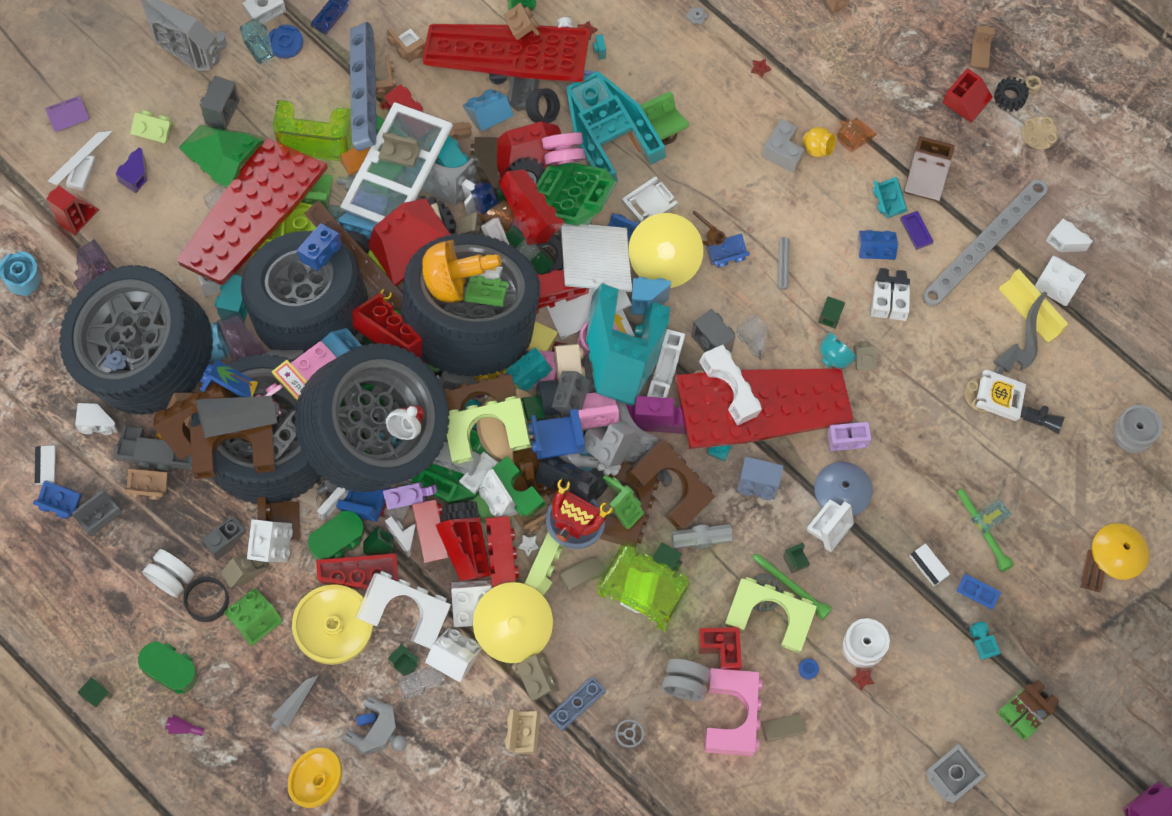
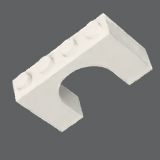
(431, 609)

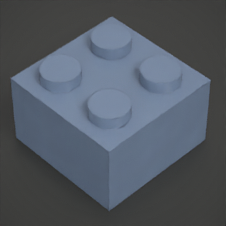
(760, 478)

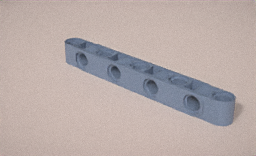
(363, 86)

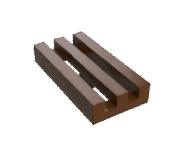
(1098, 588)

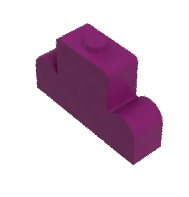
(657, 415)

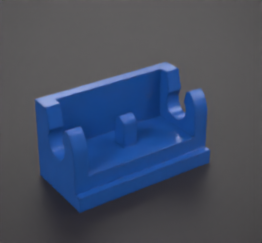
(978, 591)

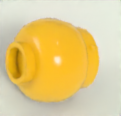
(819, 142)

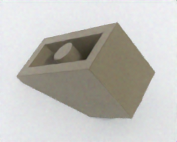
(470, 224)

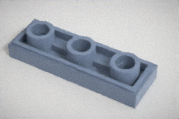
(568, 712)

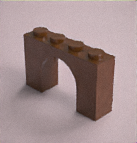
(497, 388)
(171, 423)
(204, 449)
(695, 493)
(613, 529)

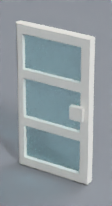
(386, 185)

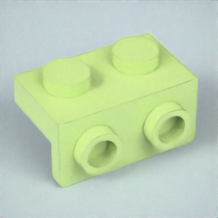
(151, 127)

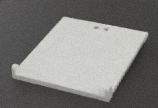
(595, 256)
(572, 315)

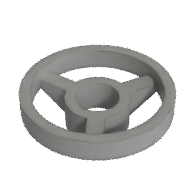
(629, 729)

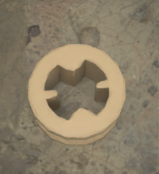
(1034, 79)

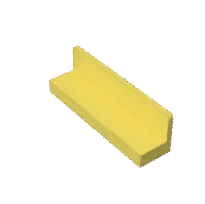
(1022, 295)

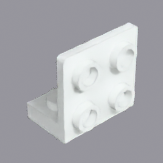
(1060, 280)
(496, 496)
(269, 541)
(465, 598)

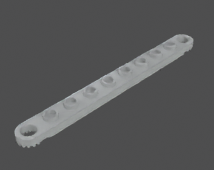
(985, 243)

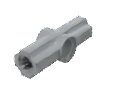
(702, 536)

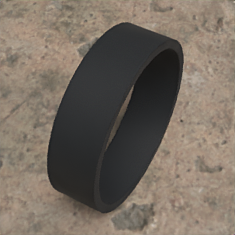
(202, 580)

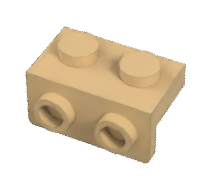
(522, 732)

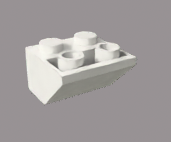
(453, 654)

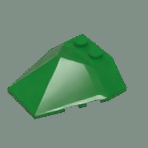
(220, 151)

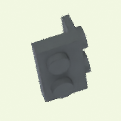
(520, 90)
(96, 513)

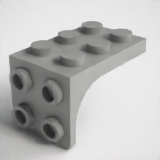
(447, 182)
(642, 441)

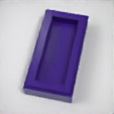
(916, 230)

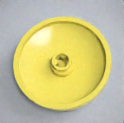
(666, 249)
(512, 622)
(328, 625)

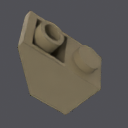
(242, 570)

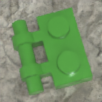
(486, 291)

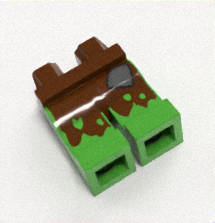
(1035, 707)

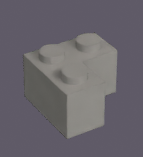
(780, 148)
(610, 445)

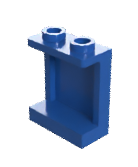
(364, 504)

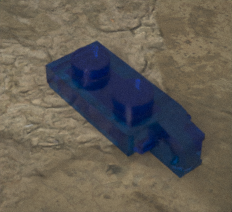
(329, 15)

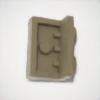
(537, 676)

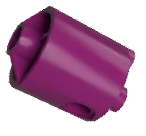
(1152, 802)

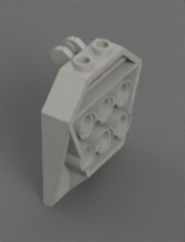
(184, 35)

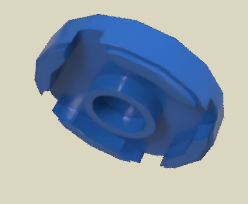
(286, 41)

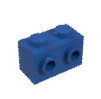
(319, 247)

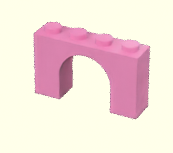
(745, 687)

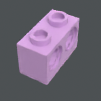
(849, 436)

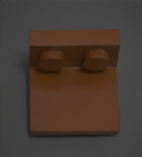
(280, 512)

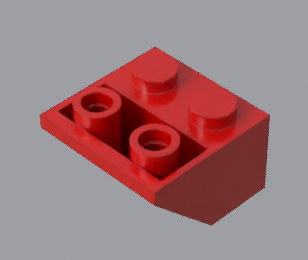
(968, 95)

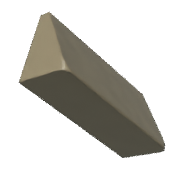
(783, 728)

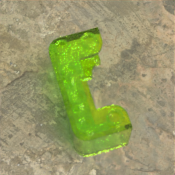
(311, 137)
(644, 586)

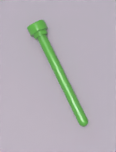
(1003, 561)
(822, 609)

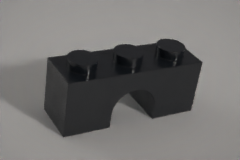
(582, 482)

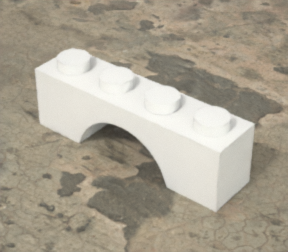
(666, 364)
(719, 364)

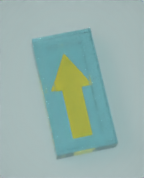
(991, 516)

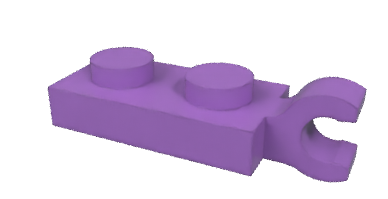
(407, 495)

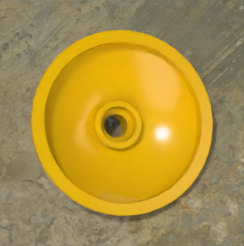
(1114, 558)
(314, 778)

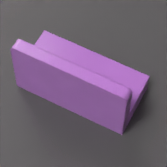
(67, 113)

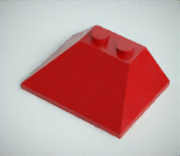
(524, 142)
(402, 234)

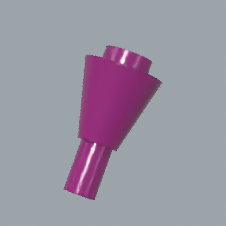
(179, 726)

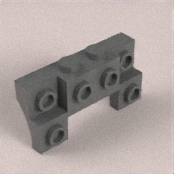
(147, 451)

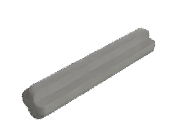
(783, 268)

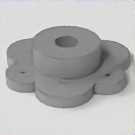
(697, 15)

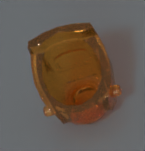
(854, 134)
(502, 212)

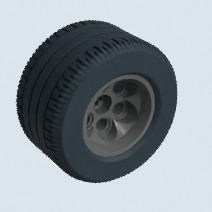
(295, 303)

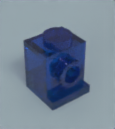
(488, 198)

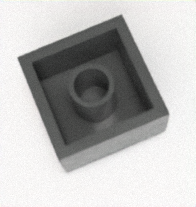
(219, 102)
(711, 332)

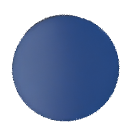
(808, 669)
(366, 719)

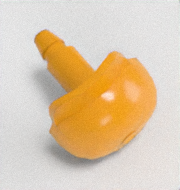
(447, 275)

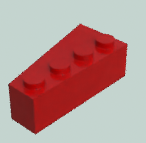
(529, 207)
(383, 325)
(501, 550)
(356, 571)

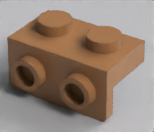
(521, 21)
(147, 482)
(535, 522)

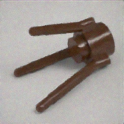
(713, 235)

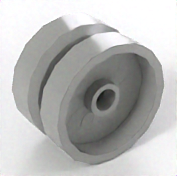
(1137, 429)
(686, 680)

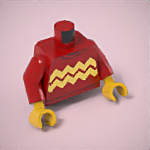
(575, 515)

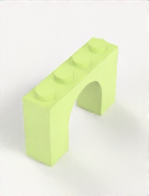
(509, 412)
(798, 611)

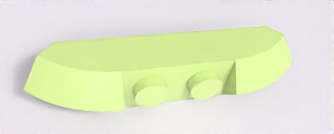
(543, 565)

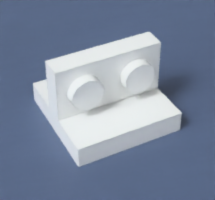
(832, 524)

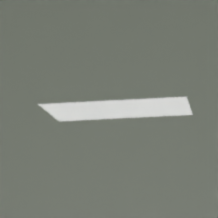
(78, 157)

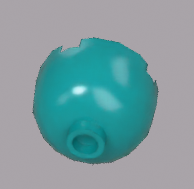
(835, 352)

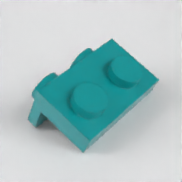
(890, 197)
(529, 369)

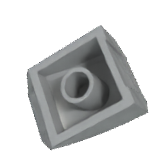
(955, 773)

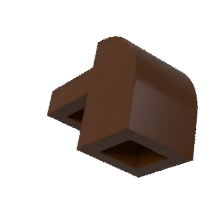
(525, 461)

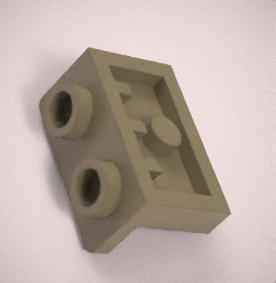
(400, 150)

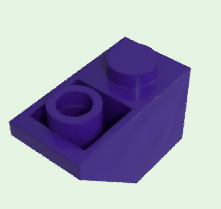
(133, 171)

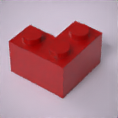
(722, 642)

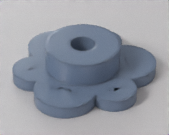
(115, 361)

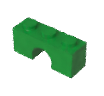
(526, 502)

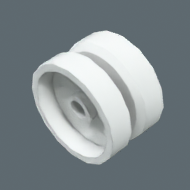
(168, 573)
(854, 644)

